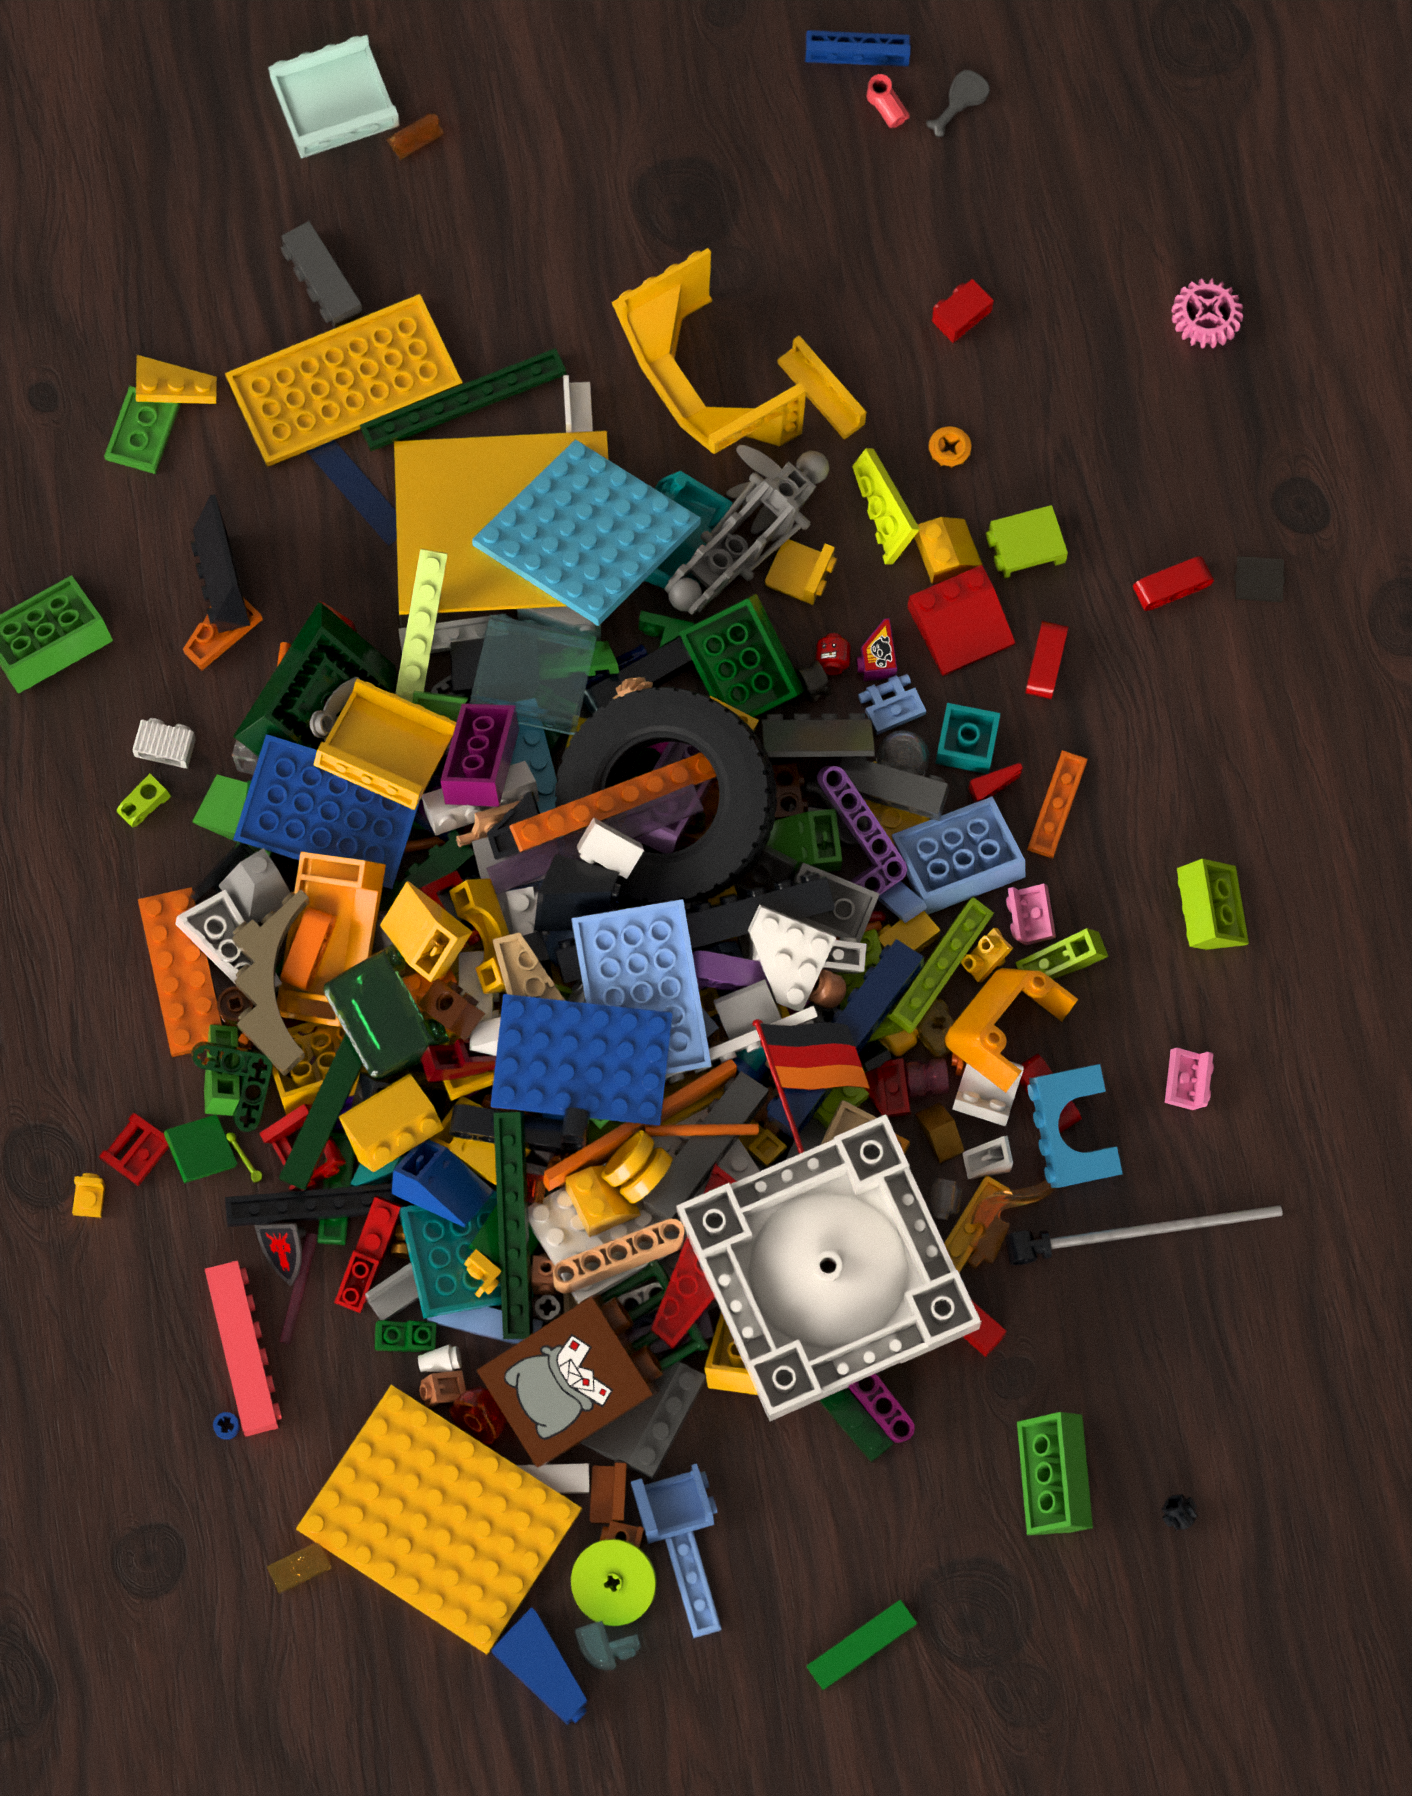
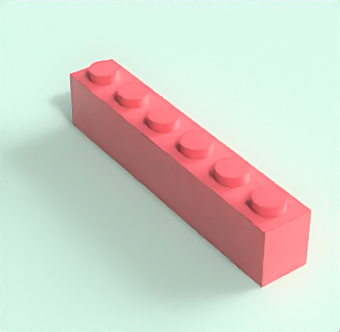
(242, 1349)

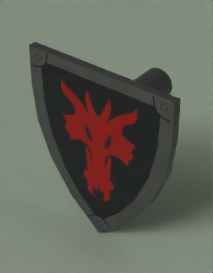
(282, 1248)

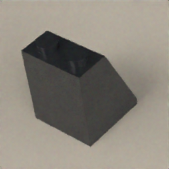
(574, 891)

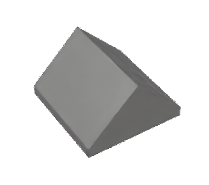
(744, 1006)

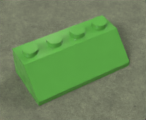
(1054, 1474)

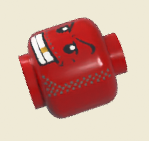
(833, 653)

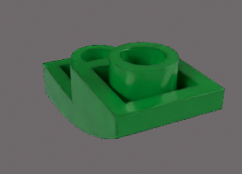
(405, 1337)

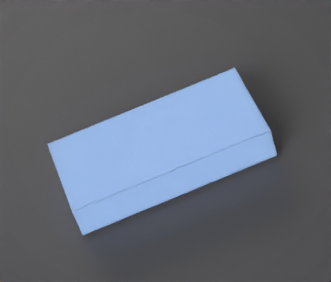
(902, 902)

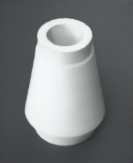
(440, 1360)

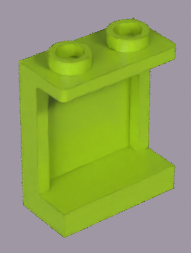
(1026, 540)

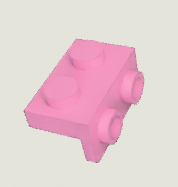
(1031, 914)
(1189, 1079)

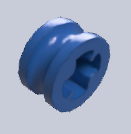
(218, 1429)

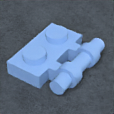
(895, 710)

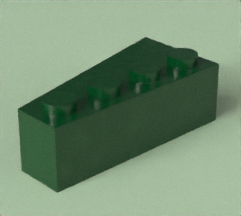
(438, 863)

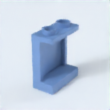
(674, 1505)

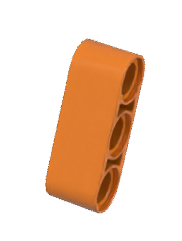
(308, 948)

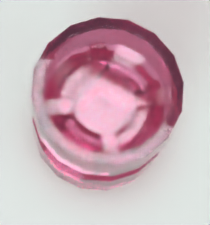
(927, 1077)

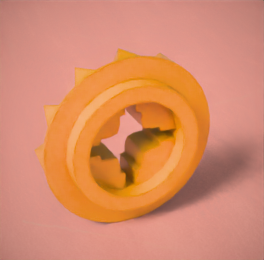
(952, 436)

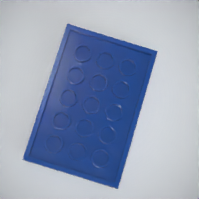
(310, 810)
(581, 1058)

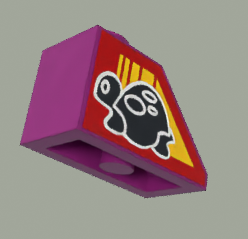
(877, 654)

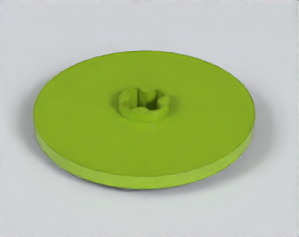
(621, 1561)

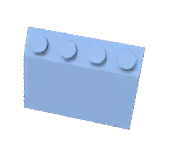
(960, 855)

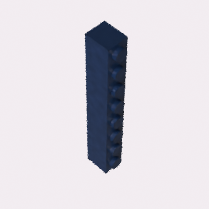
(863, 1015)

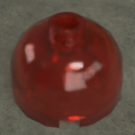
(479, 1414)

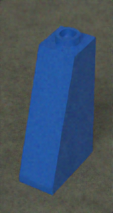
(539, 1665)

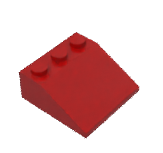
(961, 620)

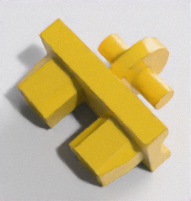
(987, 955)

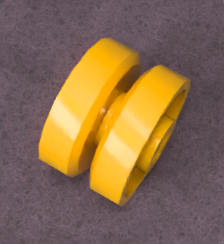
(636, 1166)

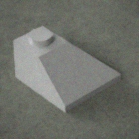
(255, 887)

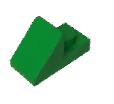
(656, 625)

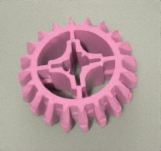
(1197, 299)

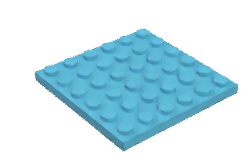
(586, 532)

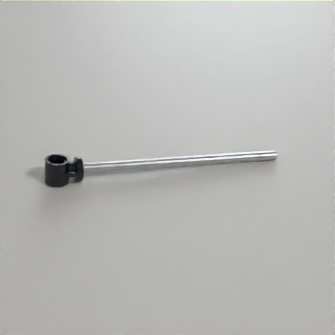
(1023, 1247)

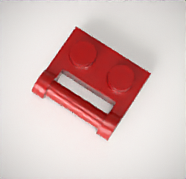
(143, 1153)

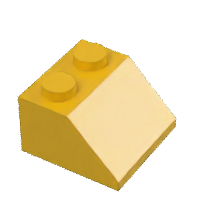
(946, 548)
(598, 1202)

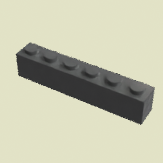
(697, 1157)

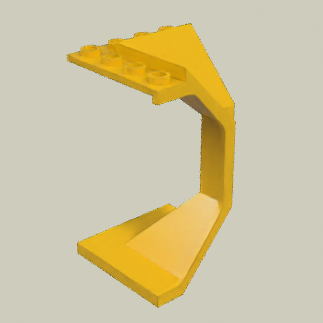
(653, 325)

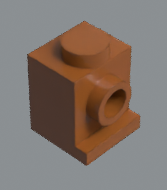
(633, 1534)

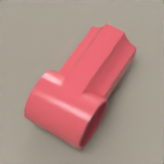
(887, 102)

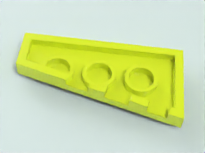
(885, 506)

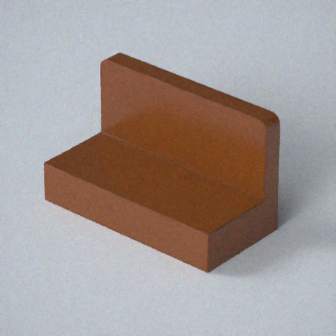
(608, 1493)

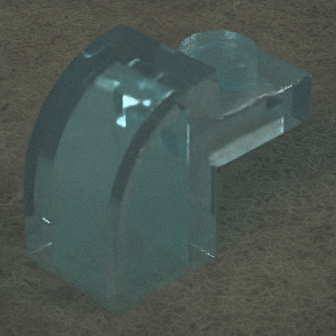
(597, 1649)

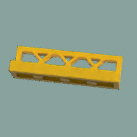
(823, 388)

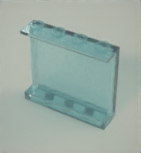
(535, 670)

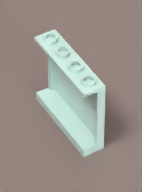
(333, 96)

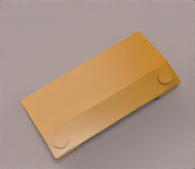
(353, 895)

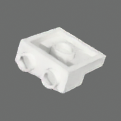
(520, 910)

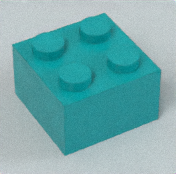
(967, 738)

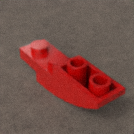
(369, 1254)

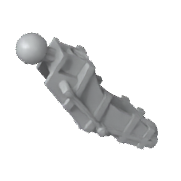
(729, 554)

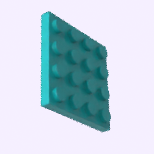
(438, 1258)

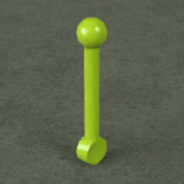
(256, 1176)

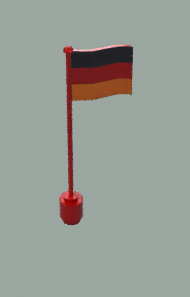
(810, 1059)

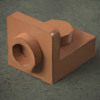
(442, 1387)

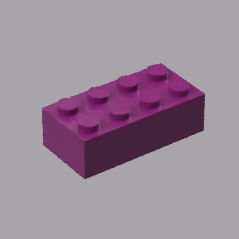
(480, 755)

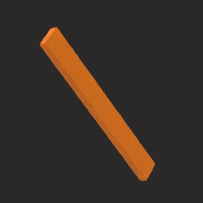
(614, 1139)

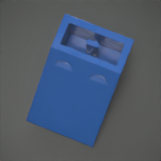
(440, 1183)

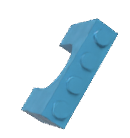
(1050, 1096)

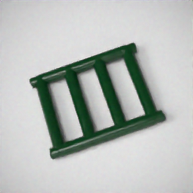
(656, 1269)

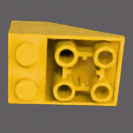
(424, 932)
(474, 1154)

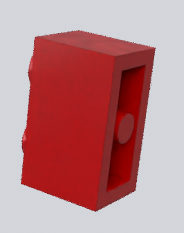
(962, 310)

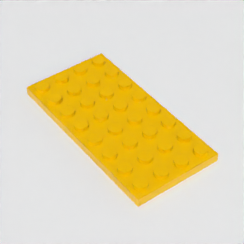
(342, 379)

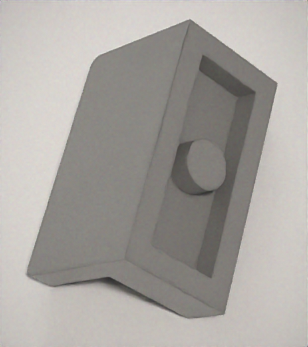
(393, 1293)

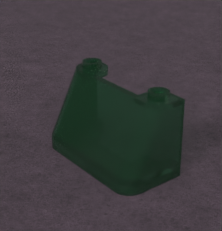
(382, 1015)

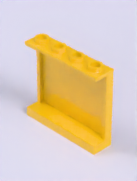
(386, 744)

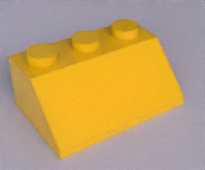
(390, 1123)

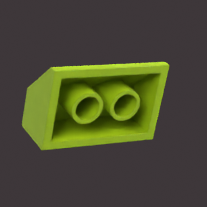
(1212, 905)

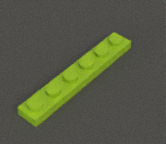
(941, 965)

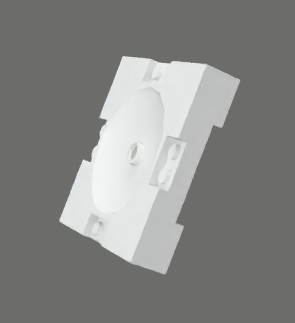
(813, 1329)

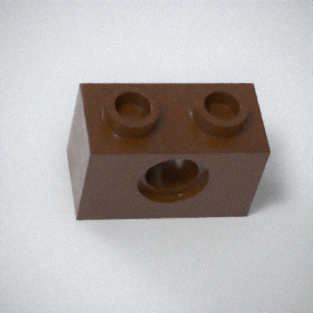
(451, 1008)

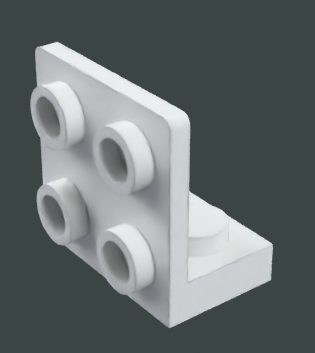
(983, 1098)

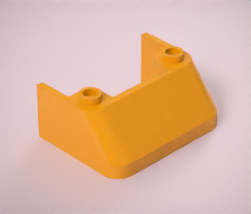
(977, 1038)

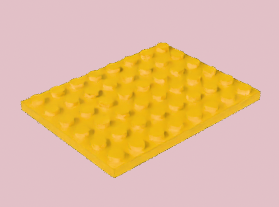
(439, 1519)

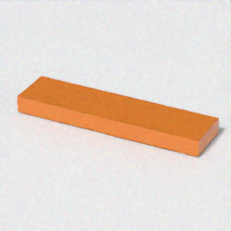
(1057, 804)

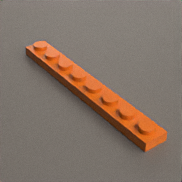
(611, 801)

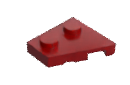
(889, 1088)

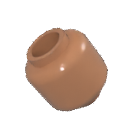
(828, 990)

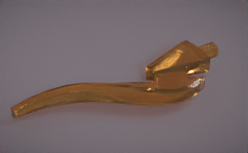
(994, 1229)

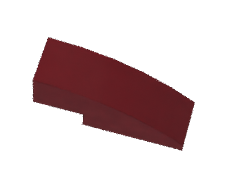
(455, 1061)

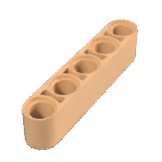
(608, 1265)

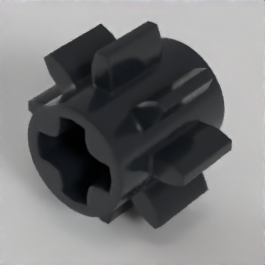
(1179, 1512)

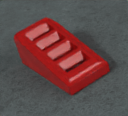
(990, 784)

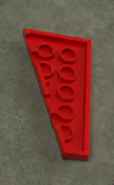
(688, 1288)

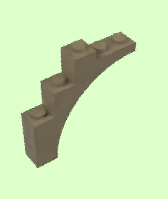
(257, 982)

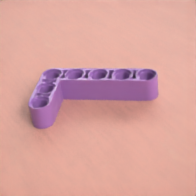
(866, 837)
(726, 971)

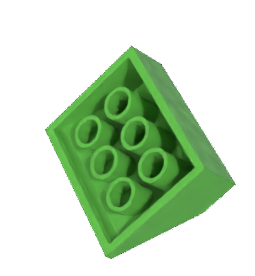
(49, 634)

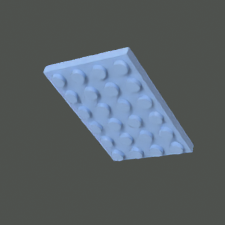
(646, 963)

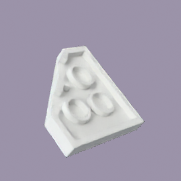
(789, 954)

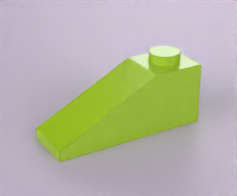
(1067, 955)

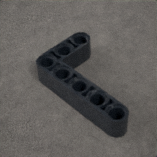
(540, 1132)

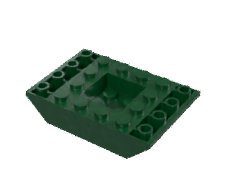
(313, 667)

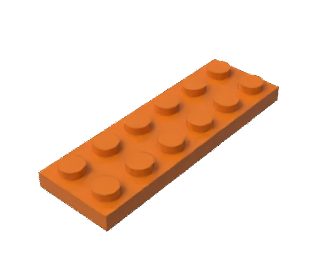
(179, 972)

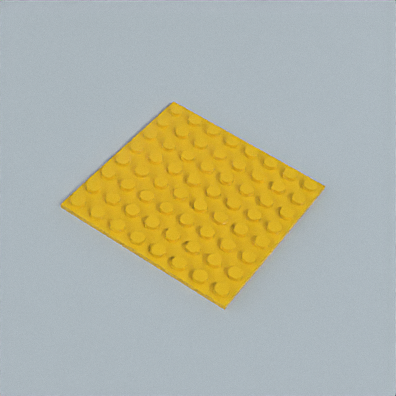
(451, 493)

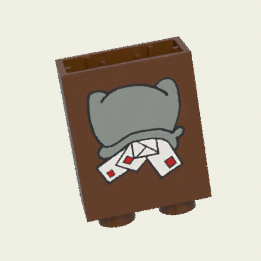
(571, 1378)

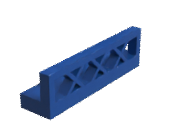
(857, 52)

